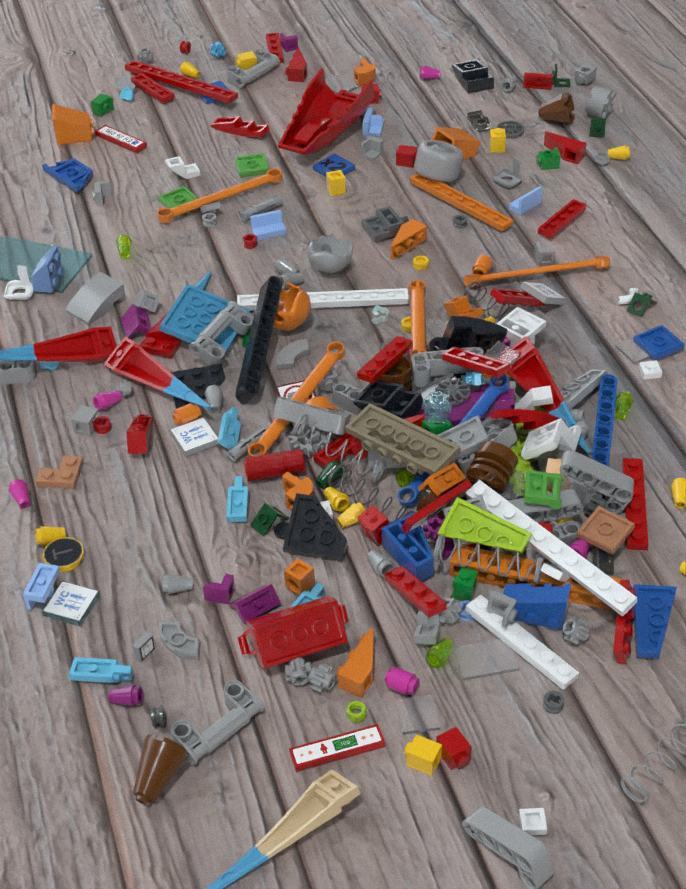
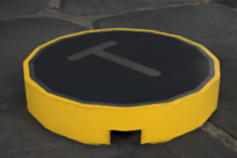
(64, 553)

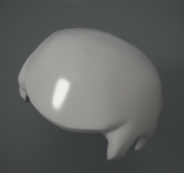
(329, 254)

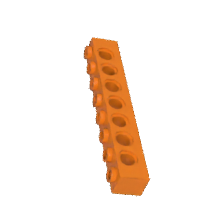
(492, 577)

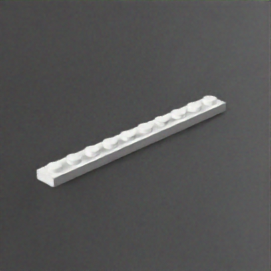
(342, 298)
(557, 551)

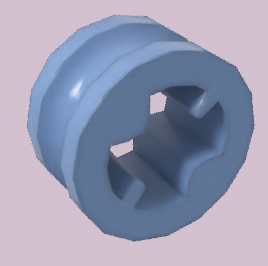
(462, 615)

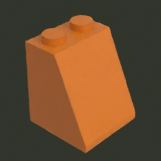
(71, 125)
(458, 138)

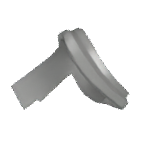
(506, 172)

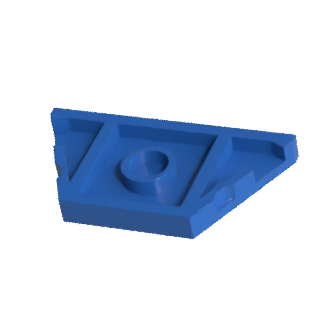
(71, 173)

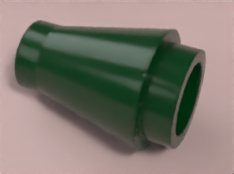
(322, 479)

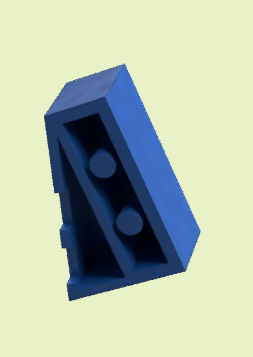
(409, 549)
(540, 605)

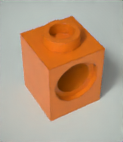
(299, 577)

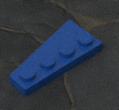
(652, 618)

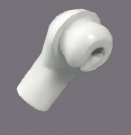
(627, 299)

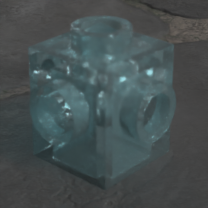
(437, 407)

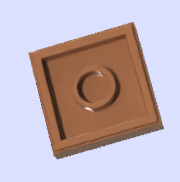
(605, 530)

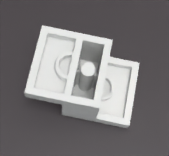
(521, 324)
(549, 437)

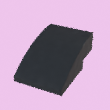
(473, 76)
(472, 332)
(390, 398)

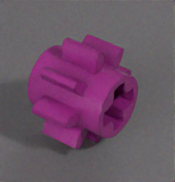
(430, 528)

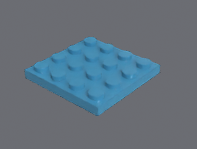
(193, 314)

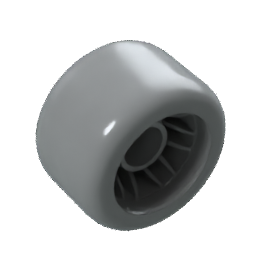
(438, 160)

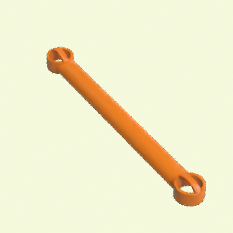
(273, 176)
(599, 261)
(418, 334)
(301, 395)

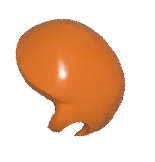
(292, 308)

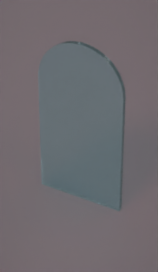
(28, 254)

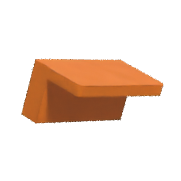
(443, 480)

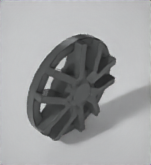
(510, 129)
(455, 391)

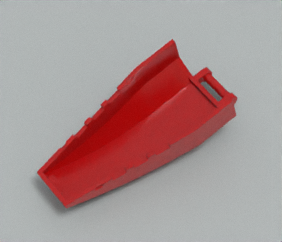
(321, 100)

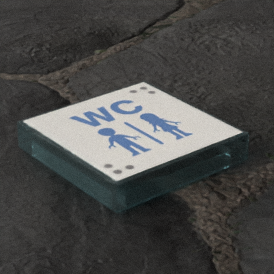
(71, 603)

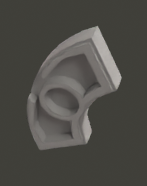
(291, 353)
(179, 642)

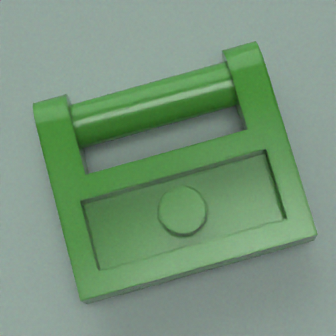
(536, 489)

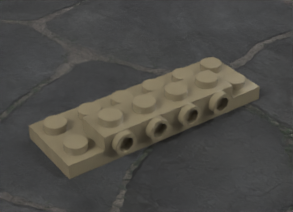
(402, 441)

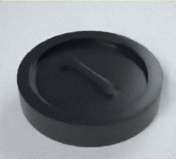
(280, 530)

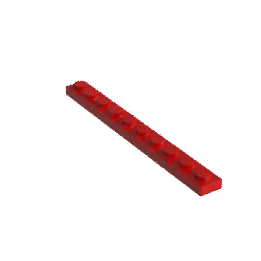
(181, 81)

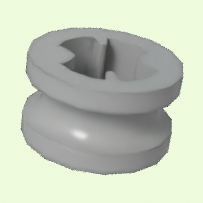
(209, 219)

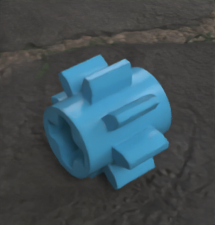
(217, 49)

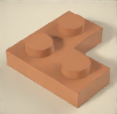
(63, 477)

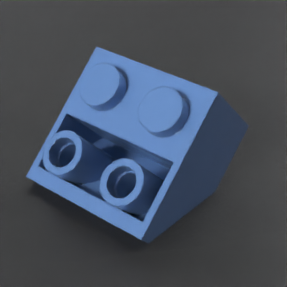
(48, 272)

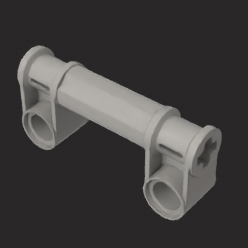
(265, 63)
(207, 347)
(242, 706)

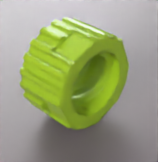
(359, 717)

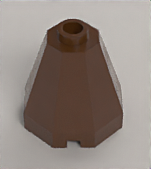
(558, 109)

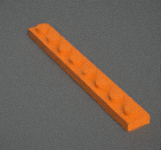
(462, 202)

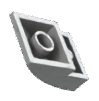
(95, 298)

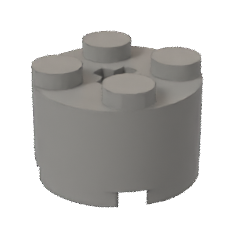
(600, 102)

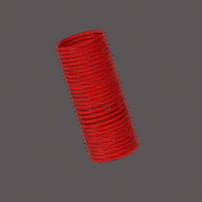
(270, 466)

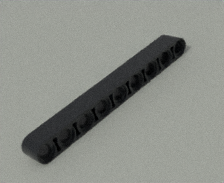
(258, 340)

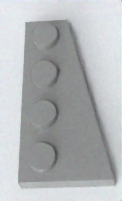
(584, 384)

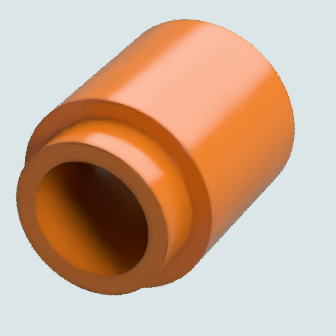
(482, 265)
(186, 414)

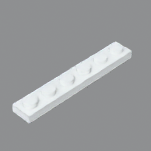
(524, 644)

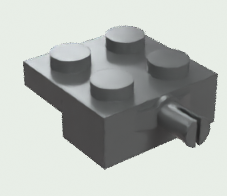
(384, 224)

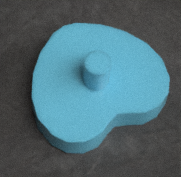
(127, 94)
(49, 365)

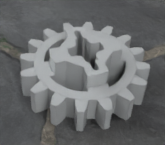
(304, 442)

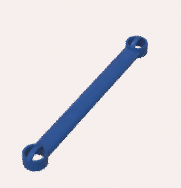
(477, 409)

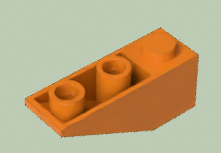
(408, 236)
(357, 672)

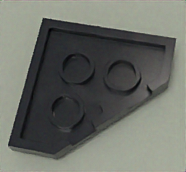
(198, 380)
(313, 531)

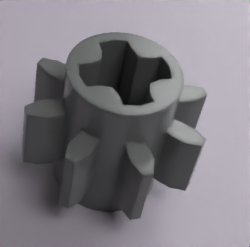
(596, 501)

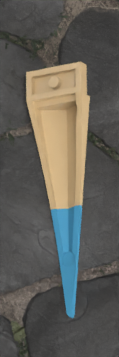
(313, 808)

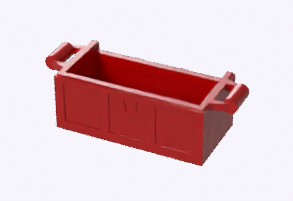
(296, 631)

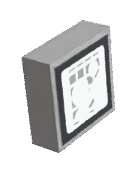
(144, 646)

